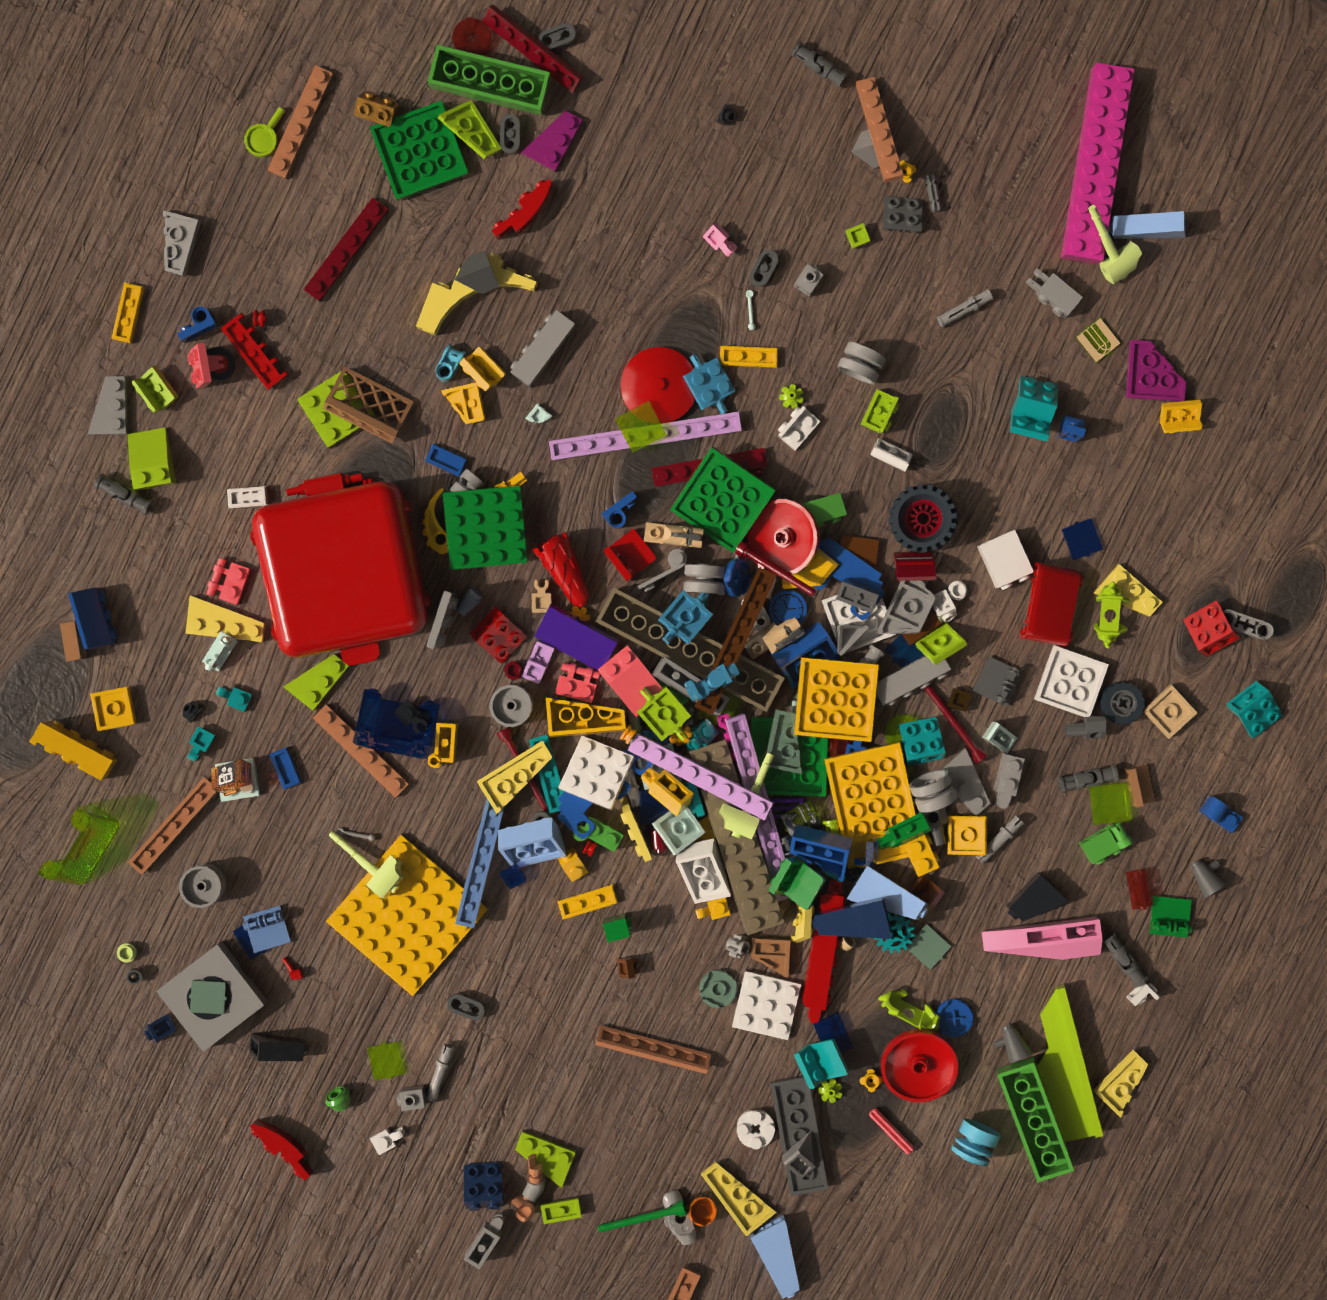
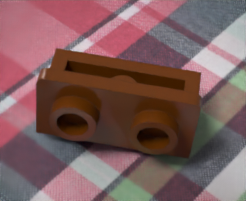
(927, 891)

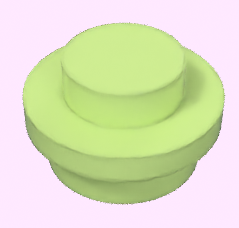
(126, 952)

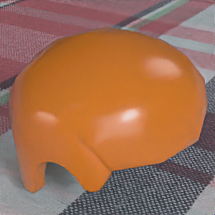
(702, 1211)

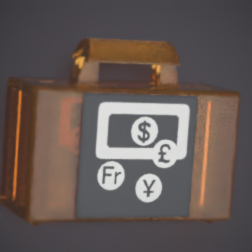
(230, 777)

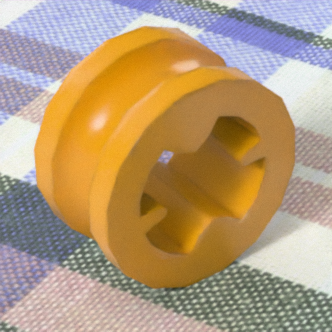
(628, 734)

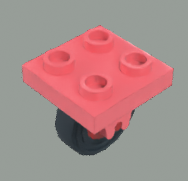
(210, 365)

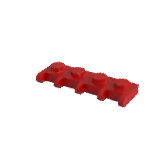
(253, 352)

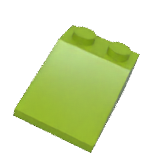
(150, 459)

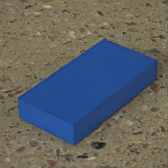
(446, 460)
(285, 768)

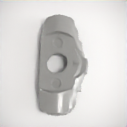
(684, 1231)

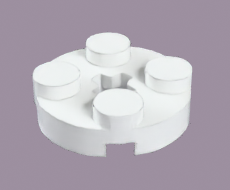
(755, 1140)

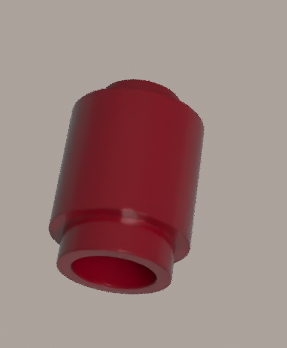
(656, 841)

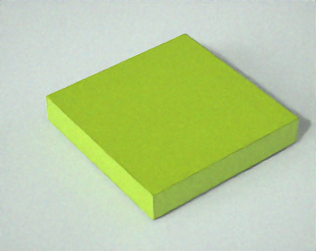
(940, 643)

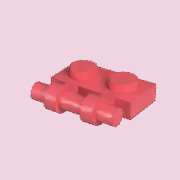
(234, 582)
(576, 688)

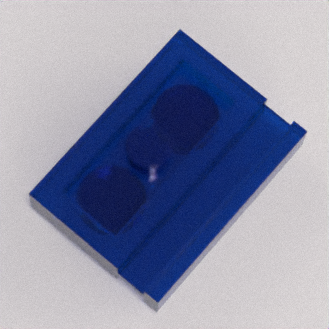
(833, 1028)

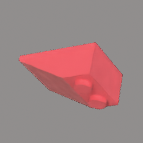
(628, 677)

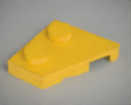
(466, 402)

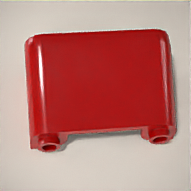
(1051, 604)

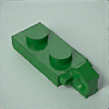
(905, 831)

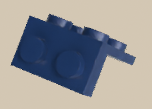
(483, 1186)

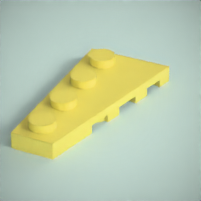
(210, 619)
(511, 777)
(739, 1201)

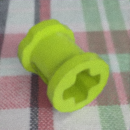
(832, 826)

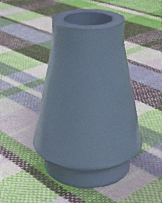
(469, 601)

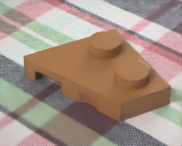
(772, 953)

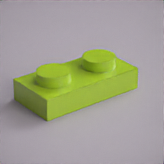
(561, 1210)

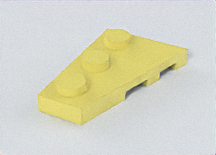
(1120, 1082)

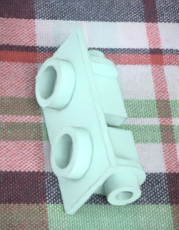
(219, 651)

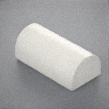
(891, 454)

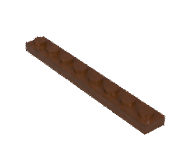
(740, 631)

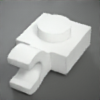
(385, 1140)

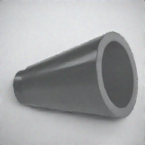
(1206, 878)
(1015, 1044)

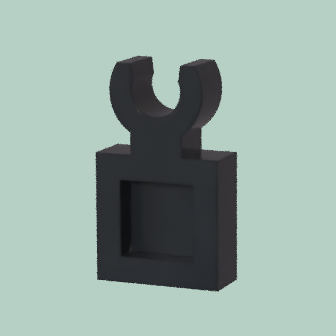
(408, 714)

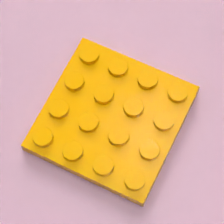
(836, 699)

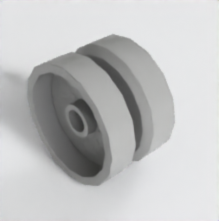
(861, 363)
(705, 578)
(505, 715)
(933, 790)
(199, 896)

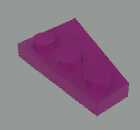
(554, 141)

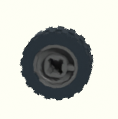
(1122, 703)

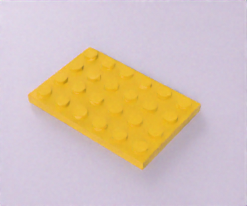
(869, 797)

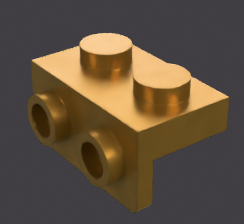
(375, 108)

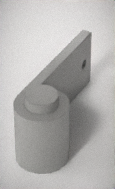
(676, 559)

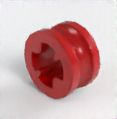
(259, 318)
(589, 847)

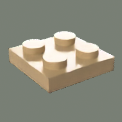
(1169, 711)

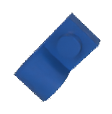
(190, 332)
(1071, 429)
(626, 502)
(1221, 814)

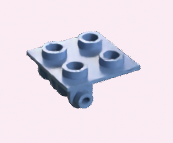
(266, 929)

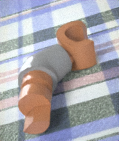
(533, 1189)

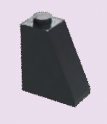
(1035, 899)
(277, 1048)

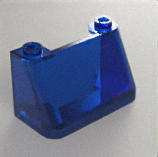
(383, 731)

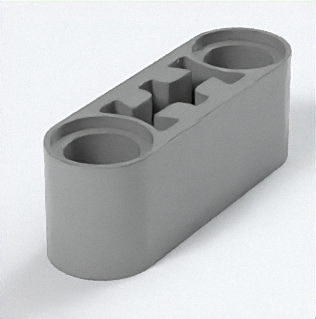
(1254, 630)

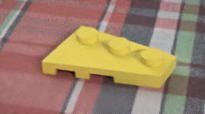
(1140, 597)
(635, 833)
(803, 924)

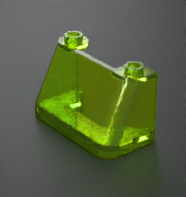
(95, 836)

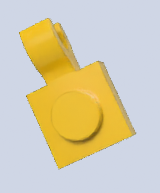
(716, 908)

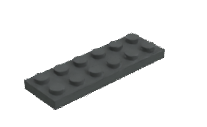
(795, 1120)

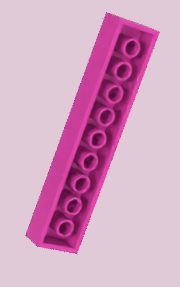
(1097, 161)

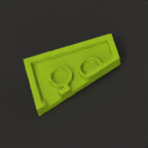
(471, 128)
(318, 681)
(553, 1156)

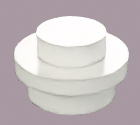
(957, 590)

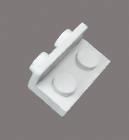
(798, 428)

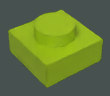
(857, 236)

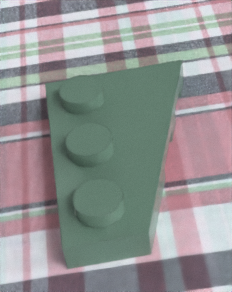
(784, 743)

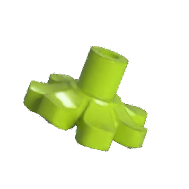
(788, 400)
(827, 1087)

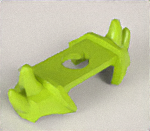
(1110, 598)
(921, 1019)

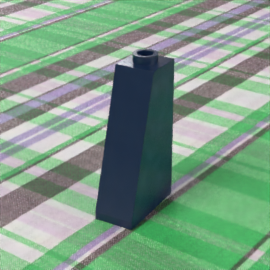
(860, 919)

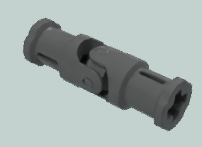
(816, 62)
(116, 490)
(1085, 779)
(1123, 959)

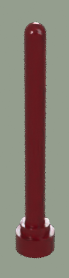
(744, 550)
(506, 736)
(977, 752)

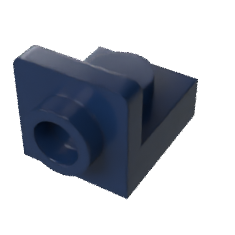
(159, 1029)

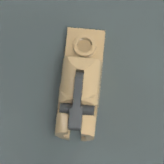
(673, 535)
(773, 637)

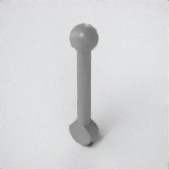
(371, 837)

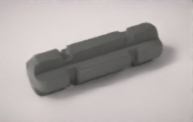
(933, 193)

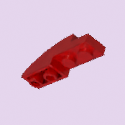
(531, 205)
(276, 1141)

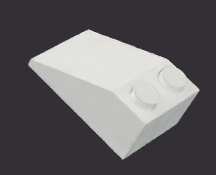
(703, 871)

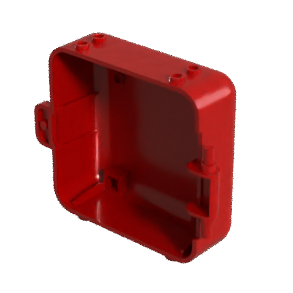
(341, 568)

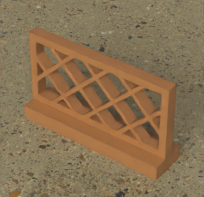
(357, 416)

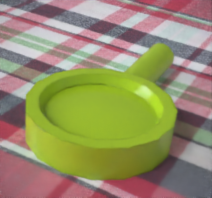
(261, 138)

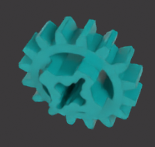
(887, 943)

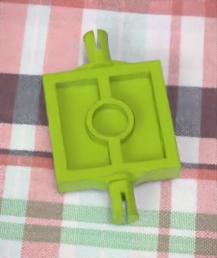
(663, 714)

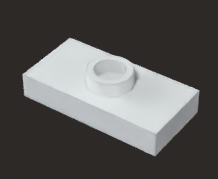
(247, 497)

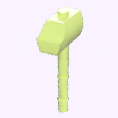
(1119, 262)
(742, 822)
(384, 878)

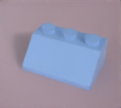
(531, 842)

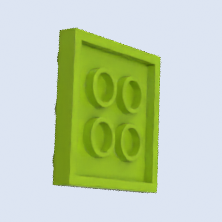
(329, 426)

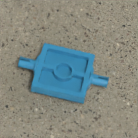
(709, 383)
(685, 617)

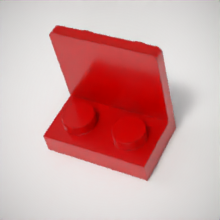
(630, 554)
(1210, 629)
(498, 635)

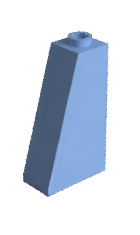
(1149, 226)
(896, 898)
(776, 1253)

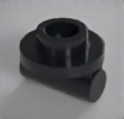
(726, 115)
(192, 710)
(854, 874)

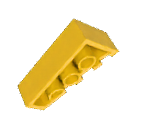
(575, 718)
(74, 749)

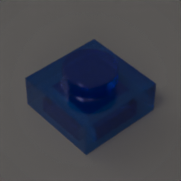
(513, 876)

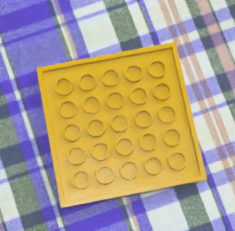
(412, 927)

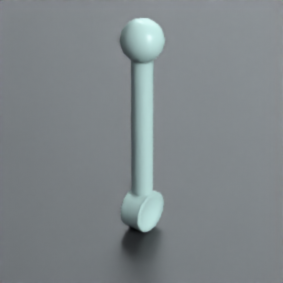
(749, 294)

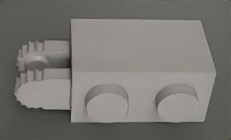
(1055, 293)
(1008, 779)
(484, 1241)

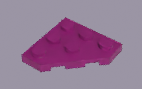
(1152, 375)

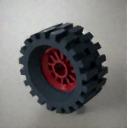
(901, 513)

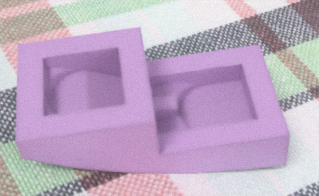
(538, 661)

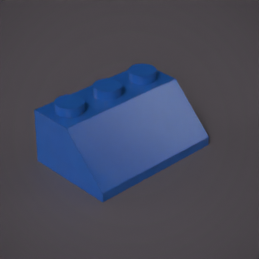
(93, 618)
(813, 645)

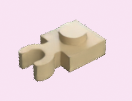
(541, 599)

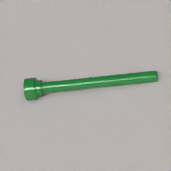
(678, 1209)

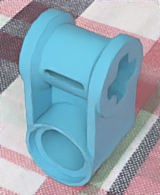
(450, 362)

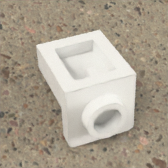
(944, 607)
(1139, 994)

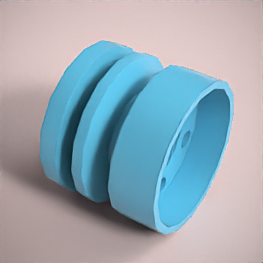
(974, 1146)

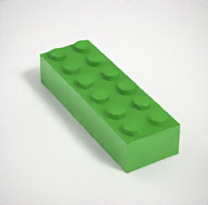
(489, 80)
(1035, 1119)

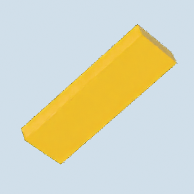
(128, 313)
(748, 356)
(587, 901)

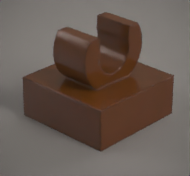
(626, 967)

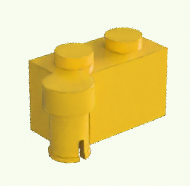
(444, 744)

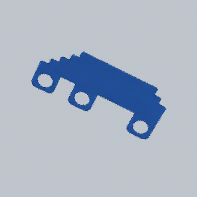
(850, 568)
(574, 807)

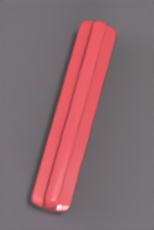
(891, 1130)

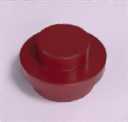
(513, 670)

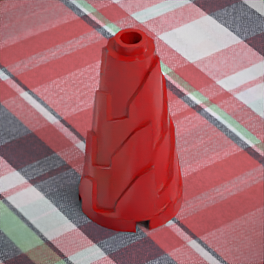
(561, 562)

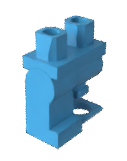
(719, 677)

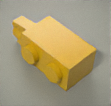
(668, 790)

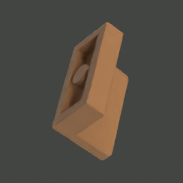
(72, 642)
(1139, 785)

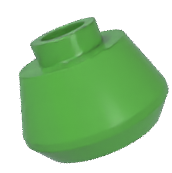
(338, 1098)

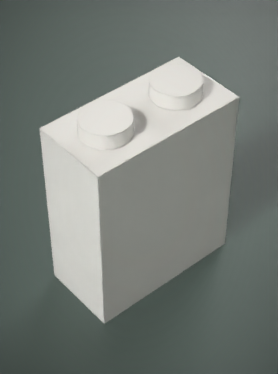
(1005, 560)

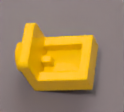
(573, 865)

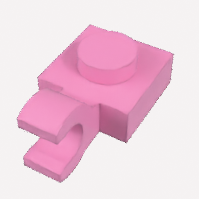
(717, 238)

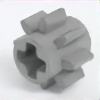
(737, 946)

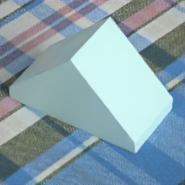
(999, 737)

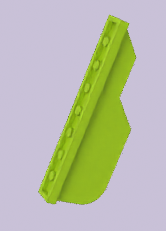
(1066, 1072)

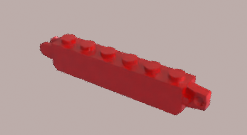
(822, 957)

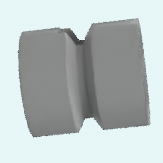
(467, 482)

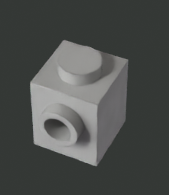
(808, 279)
(411, 1098)

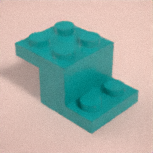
(1034, 408)

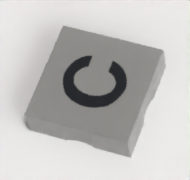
(242, 996)

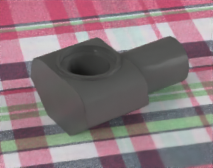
(1091, 728)
(937, 833)

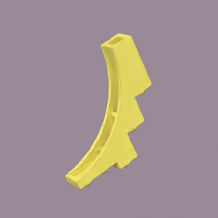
(443, 300)

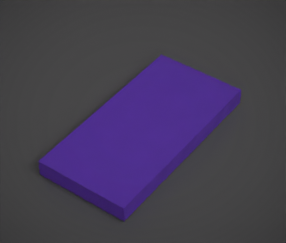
(576, 637)

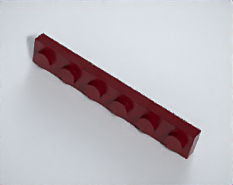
(532, 48)
(346, 249)
(684, 471)

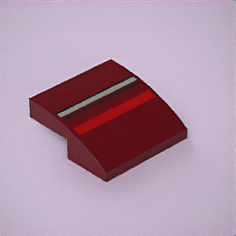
(914, 566)

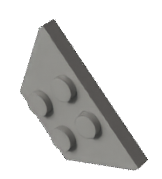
(907, 609)

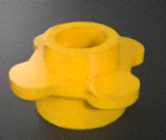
(910, 170)
(871, 1085)

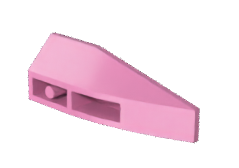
(1048, 940)

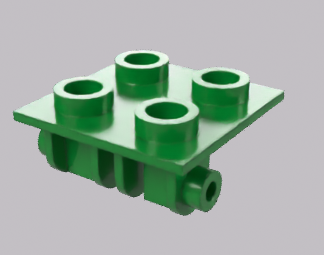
(1170, 916)

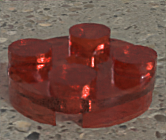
(471, 26)

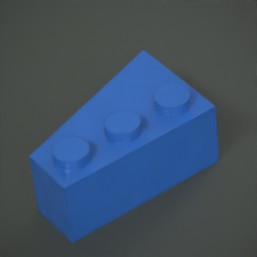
(823, 849)

